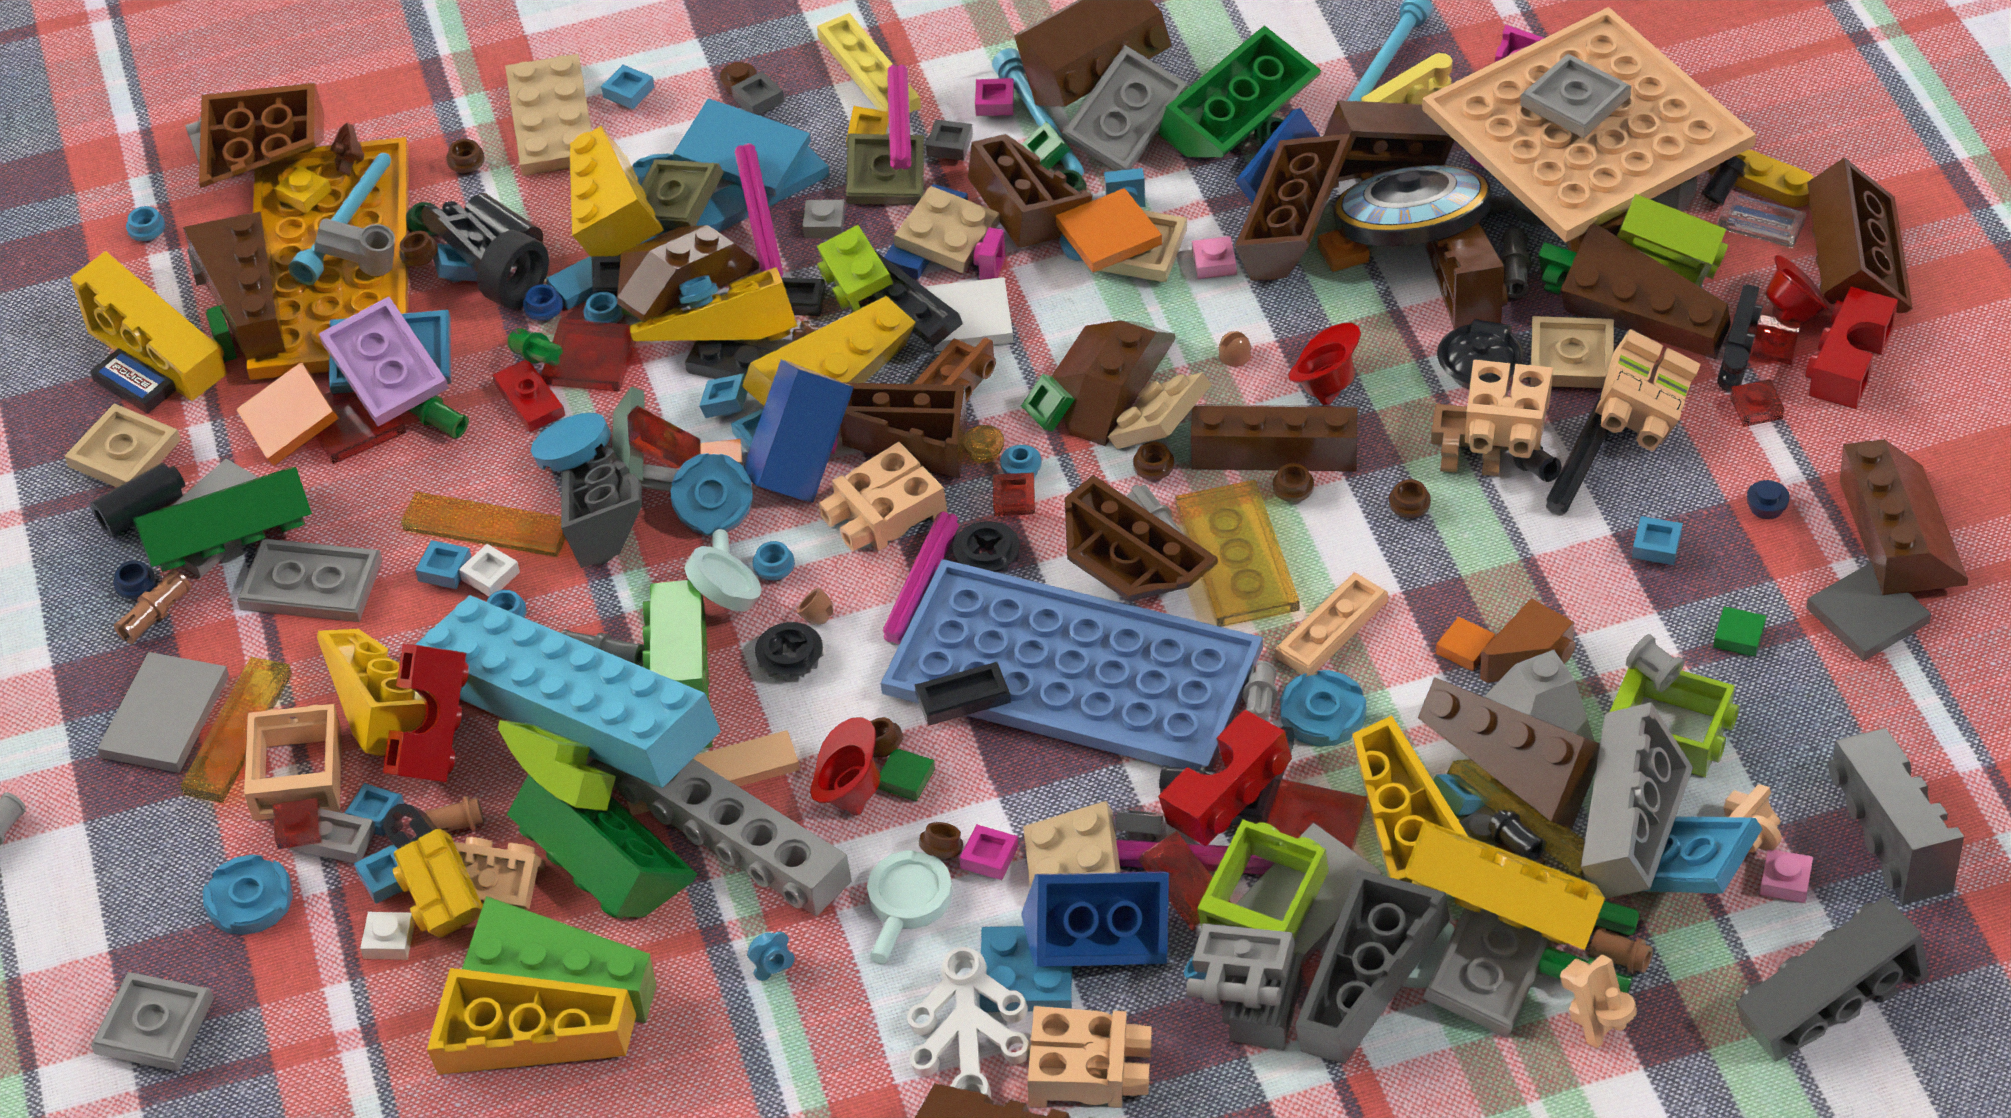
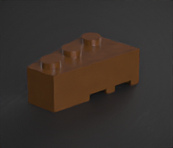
(1387, 138)
(1021, 189)
(1469, 276)

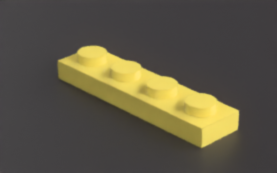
(861, 59)

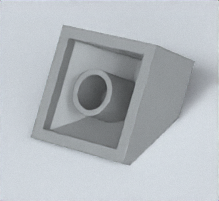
(1544, 691)

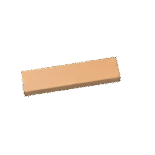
(746, 762)

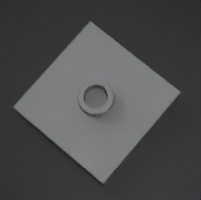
(1575, 95)
(152, 1021)

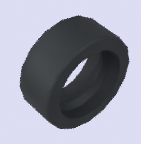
(497, 264)

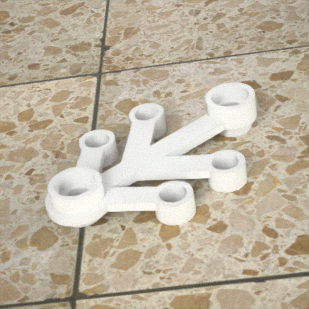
(967, 1020)

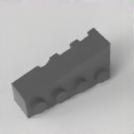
(1897, 819)
(1368, 958)
(1834, 979)

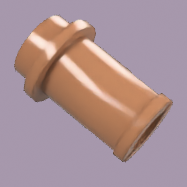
(457, 815)
(1622, 951)

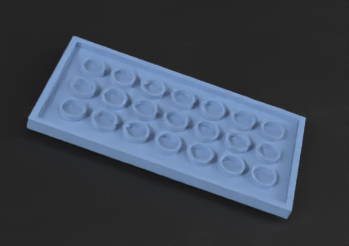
(1080, 664)

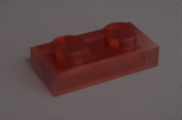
(661, 438)
(1186, 875)

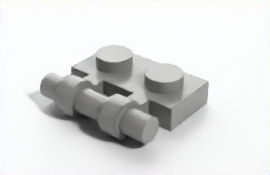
(1244, 953)

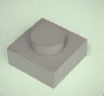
(823, 218)

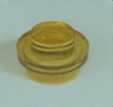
(983, 443)

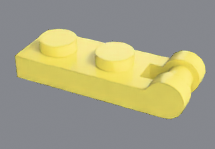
(1416, 82)

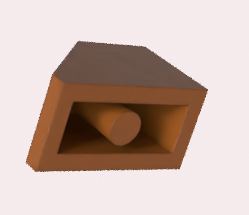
(1527, 635)

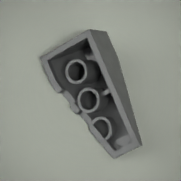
(599, 507)

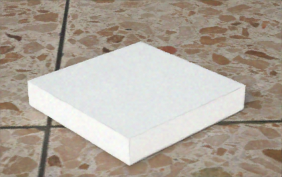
(982, 309)

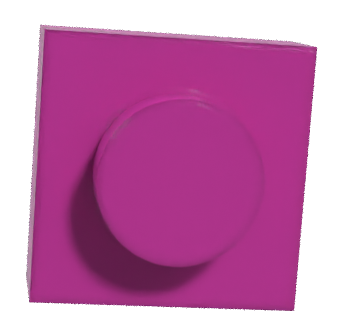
(994, 97)
(990, 254)
(989, 852)

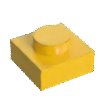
(868, 121)
(303, 189)

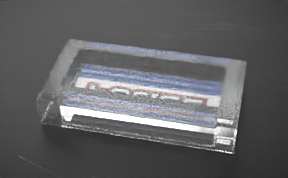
(1761, 220)

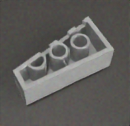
(1633, 800)

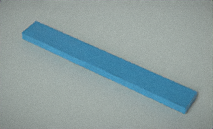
(722, 211)

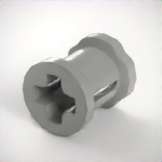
(1655, 662)

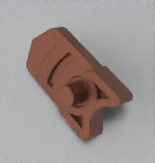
(346, 149)

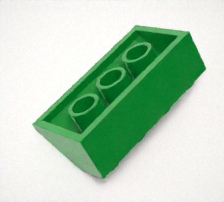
(1236, 96)
(222, 517)
(603, 851)

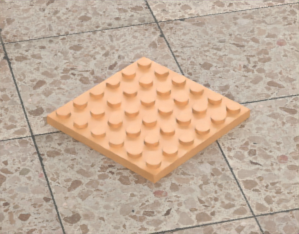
(1643, 148)

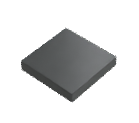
(1865, 617)

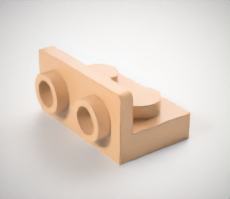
(501, 872)

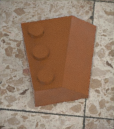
(256, 128)

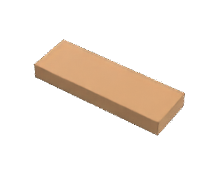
(1331, 625)

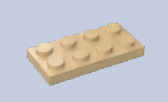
(547, 111)

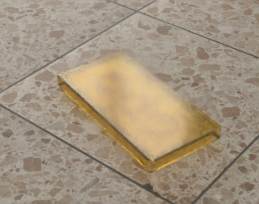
(1250, 569)

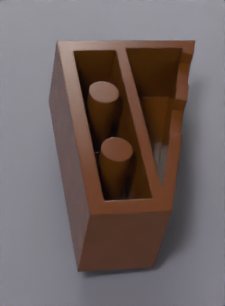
(921, 417)

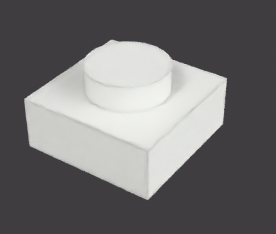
(489, 570)
(387, 935)

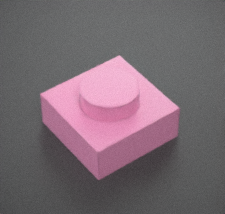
(1214, 257)
(1786, 875)

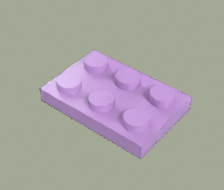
(383, 361)

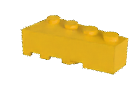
(606, 198)
(138, 321)
(1398, 793)
(1506, 885)

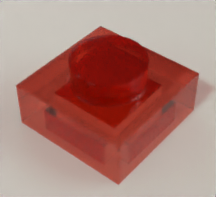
(1776, 339)
(1757, 403)
(1014, 494)
(297, 823)

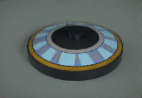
(1412, 205)

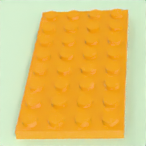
(342, 286)

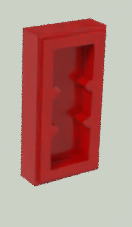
(528, 395)

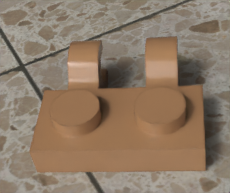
(1449, 431)

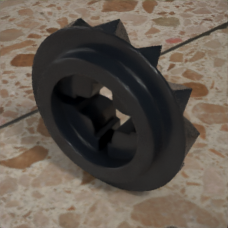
(990, 536)
(799, 639)

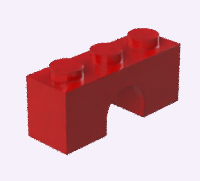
(1842, 367)
(438, 679)
(1207, 804)

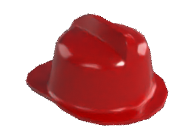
(1793, 293)
(1327, 362)
(846, 766)

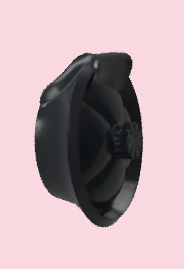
(1478, 341)

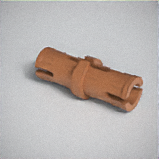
(152, 606)

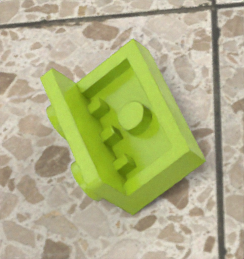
(852, 267)

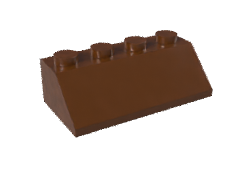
(1078, 43)
(1290, 204)
(1857, 236)
(1273, 436)
(1898, 519)

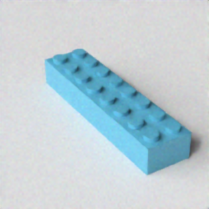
(577, 691)

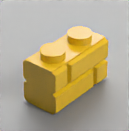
(437, 883)

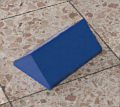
(797, 431)
(1097, 918)

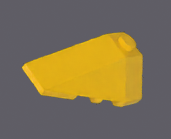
(748, 311)
(368, 689)

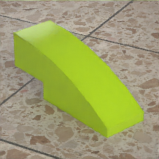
(558, 765)

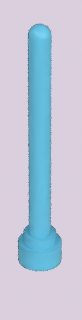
(1411, 15)
(1009, 65)
(308, 264)

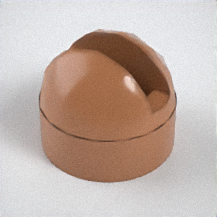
(1234, 349)
(816, 607)

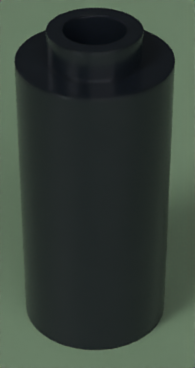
(500, 218)
(137, 497)

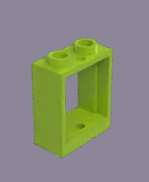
(1674, 238)
(1692, 693)
(1270, 844)

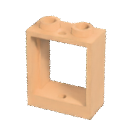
(277, 729)

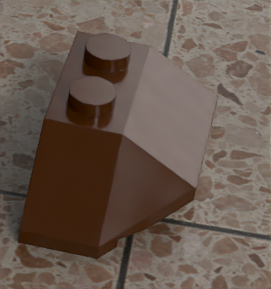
(657, 267)
(1107, 373)
(1128, 544)

